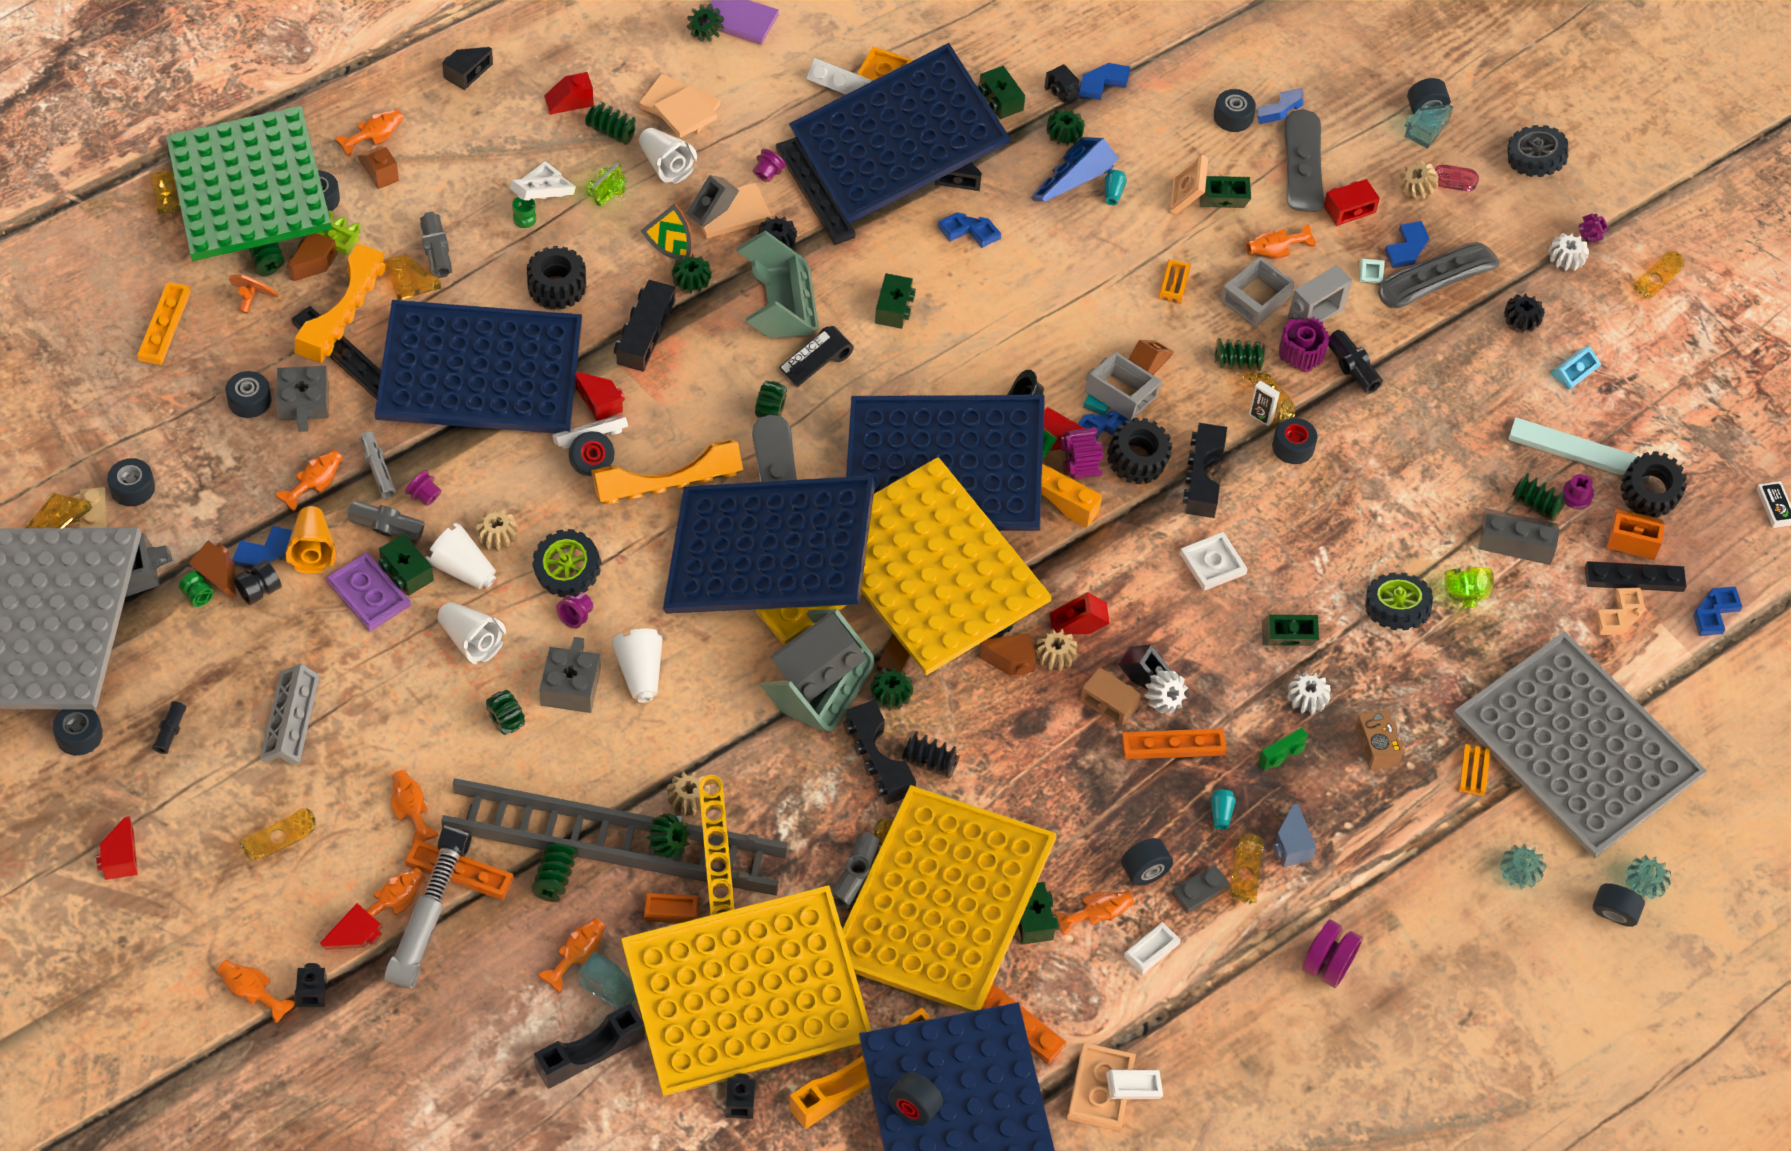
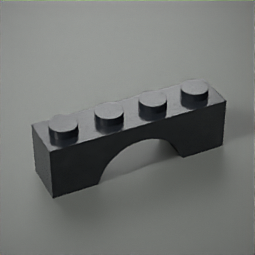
(1204, 492)
(890, 776)
(566, 1060)

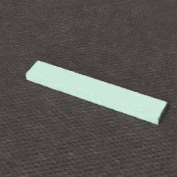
(1572, 447)

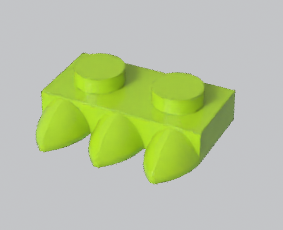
(344, 238)

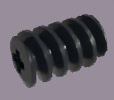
(931, 754)

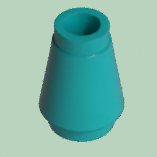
(1114, 186)
(1222, 808)

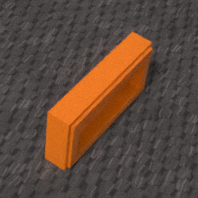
(671, 907)

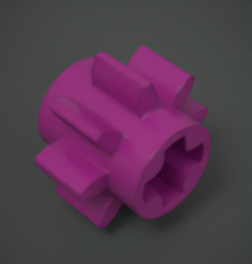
(1593, 227)

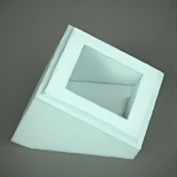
(1371, 271)

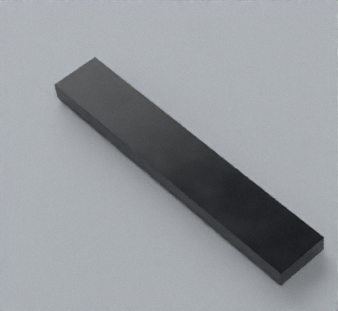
(815, 191)
(347, 357)

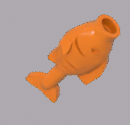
(377, 128)
(1275, 243)
(317, 475)
(408, 801)
(398, 892)
(1098, 908)
(578, 949)
(250, 984)

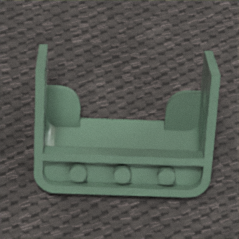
(788, 288)
(829, 706)

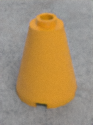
(311, 542)

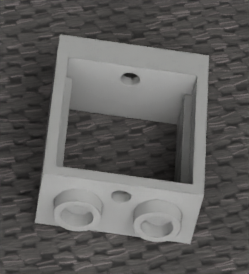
(1321, 296)
(1245, 305)
(1131, 374)

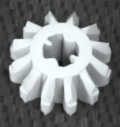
(1568, 252)
(1166, 691)
(1309, 693)

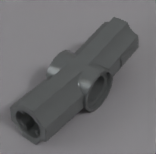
(435, 244)
(385, 520)
(861, 859)

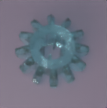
(1523, 866)
(1648, 877)

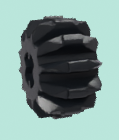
(780, 229)
(1524, 312)

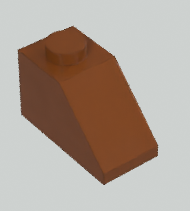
(380, 166)
(1150, 355)
(216, 566)
(1009, 654)

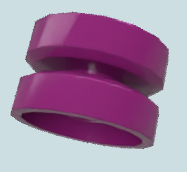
(1327, 951)

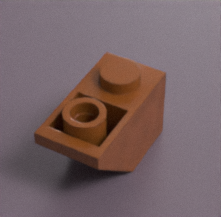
(312, 257)

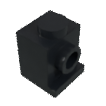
(1062, 83)
(311, 986)
(740, 1104)

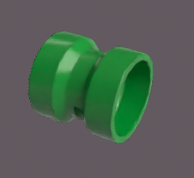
(524, 212)
(198, 591)

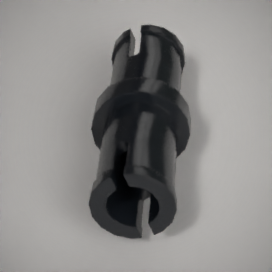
(169, 727)

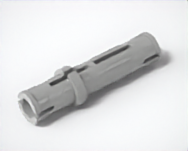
(374, 456)

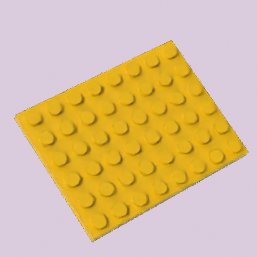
(942, 568)
(945, 899)
(745, 990)

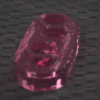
(1457, 177)

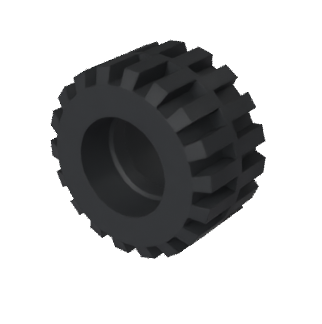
(556, 291)
(1134, 466)
(1663, 469)

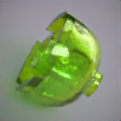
(1469, 585)

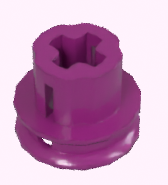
(768, 165)
(423, 488)
(1578, 492)
(574, 609)

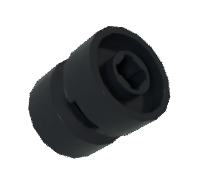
(258, 581)

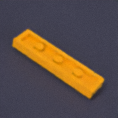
(164, 323)

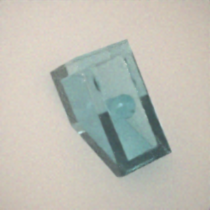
(1427, 124)
(606, 981)

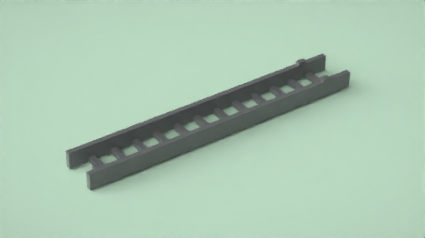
(599, 852)

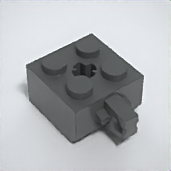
(302, 394)
(145, 566)
(570, 678)

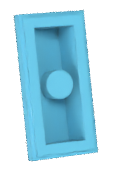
(1576, 367)

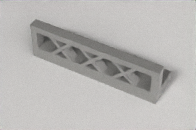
(293, 715)

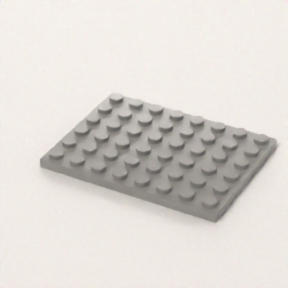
(60, 612)
(1579, 744)

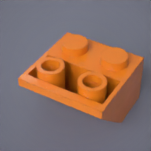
(1635, 534)

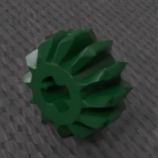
(707, 30)
(1065, 127)
(691, 273)
(770, 399)
(891, 688)
(505, 712)
(668, 835)

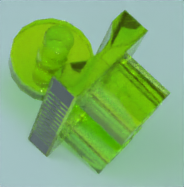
(609, 183)

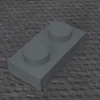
(1201, 889)

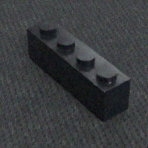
(645, 325)

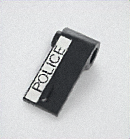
(826, 346)

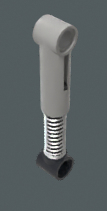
(405, 965)

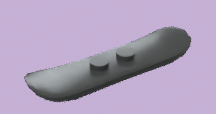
(1304, 161)
(1436, 273)
(774, 449)

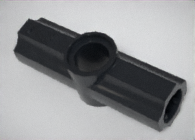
(1354, 361)

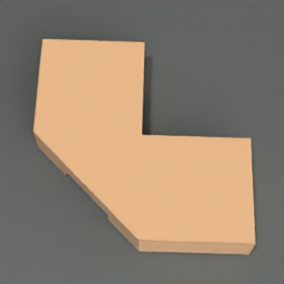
(1619, 620)

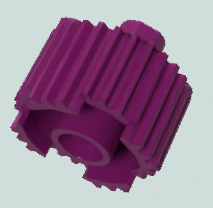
(1304, 343)
(1081, 453)

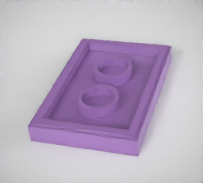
(746, 18)
(368, 591)

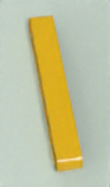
(716, 853)

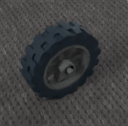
(1530, 150)

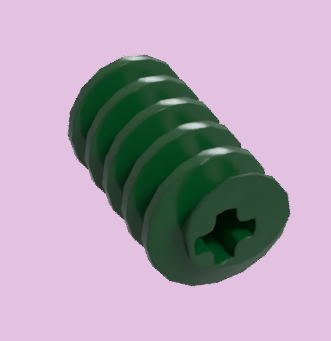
(611, 122)
(267, 258)
(1239, 354)
(1539, 497)
(554, 872)

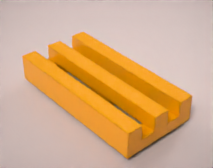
(1171, 295)
(1476, 752)

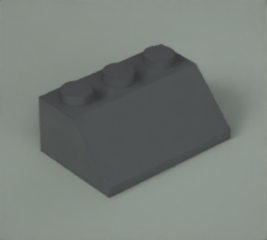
(1518, 536)
(818, 656)

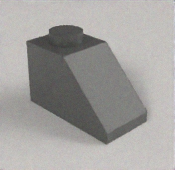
(712, 200)

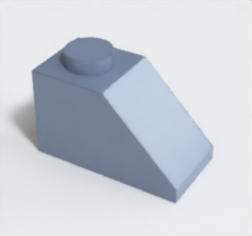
(1294, 840)

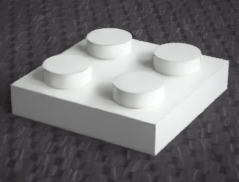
(1213, 561)

